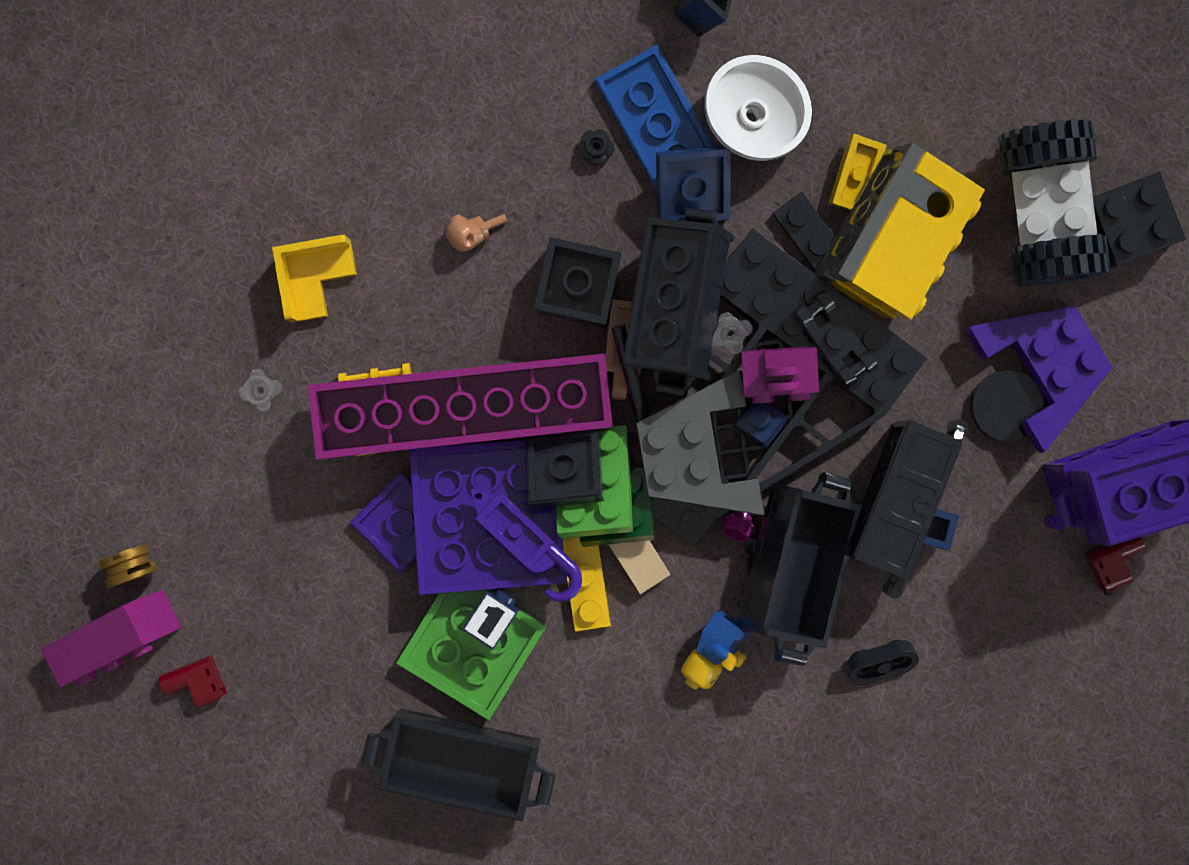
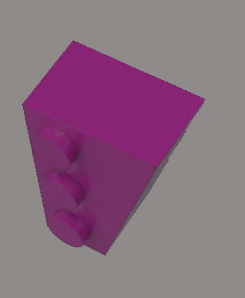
(110, 639)

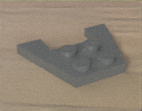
(682, 453)

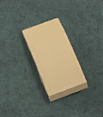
(640, 563)

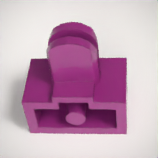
(780, 373)

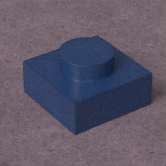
(761, 423)

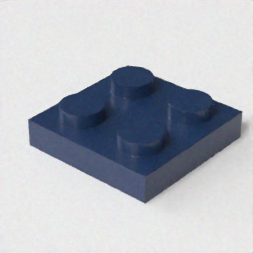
(694, 180)

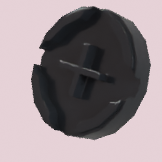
(1003, 403)

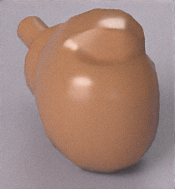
(468, 234)

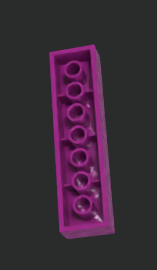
(459, 406)

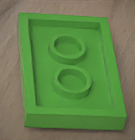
(613, 513)

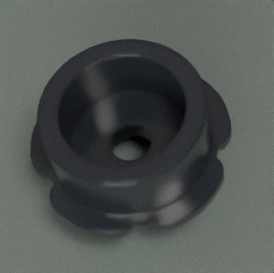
(603, 139)

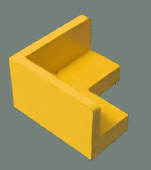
(304, 267)

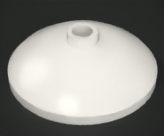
(770, 93)

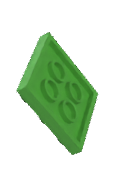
(462, 664)

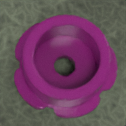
(738, 526)

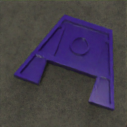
(1059, 358)

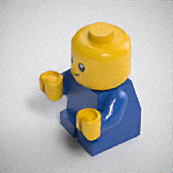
(715, 649)

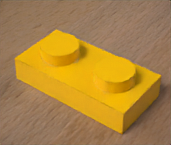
(856, 166)

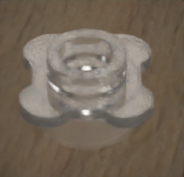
(726, 323)
(250, 393)

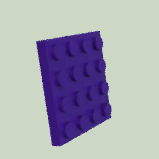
(450, 543)

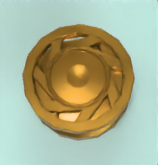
(119, 565)

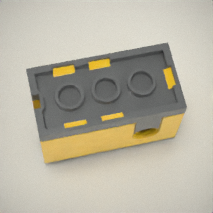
(900, 232)

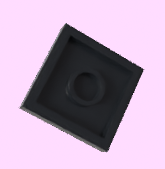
(564, 468)

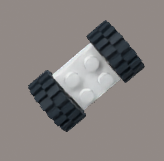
(1054, 202)

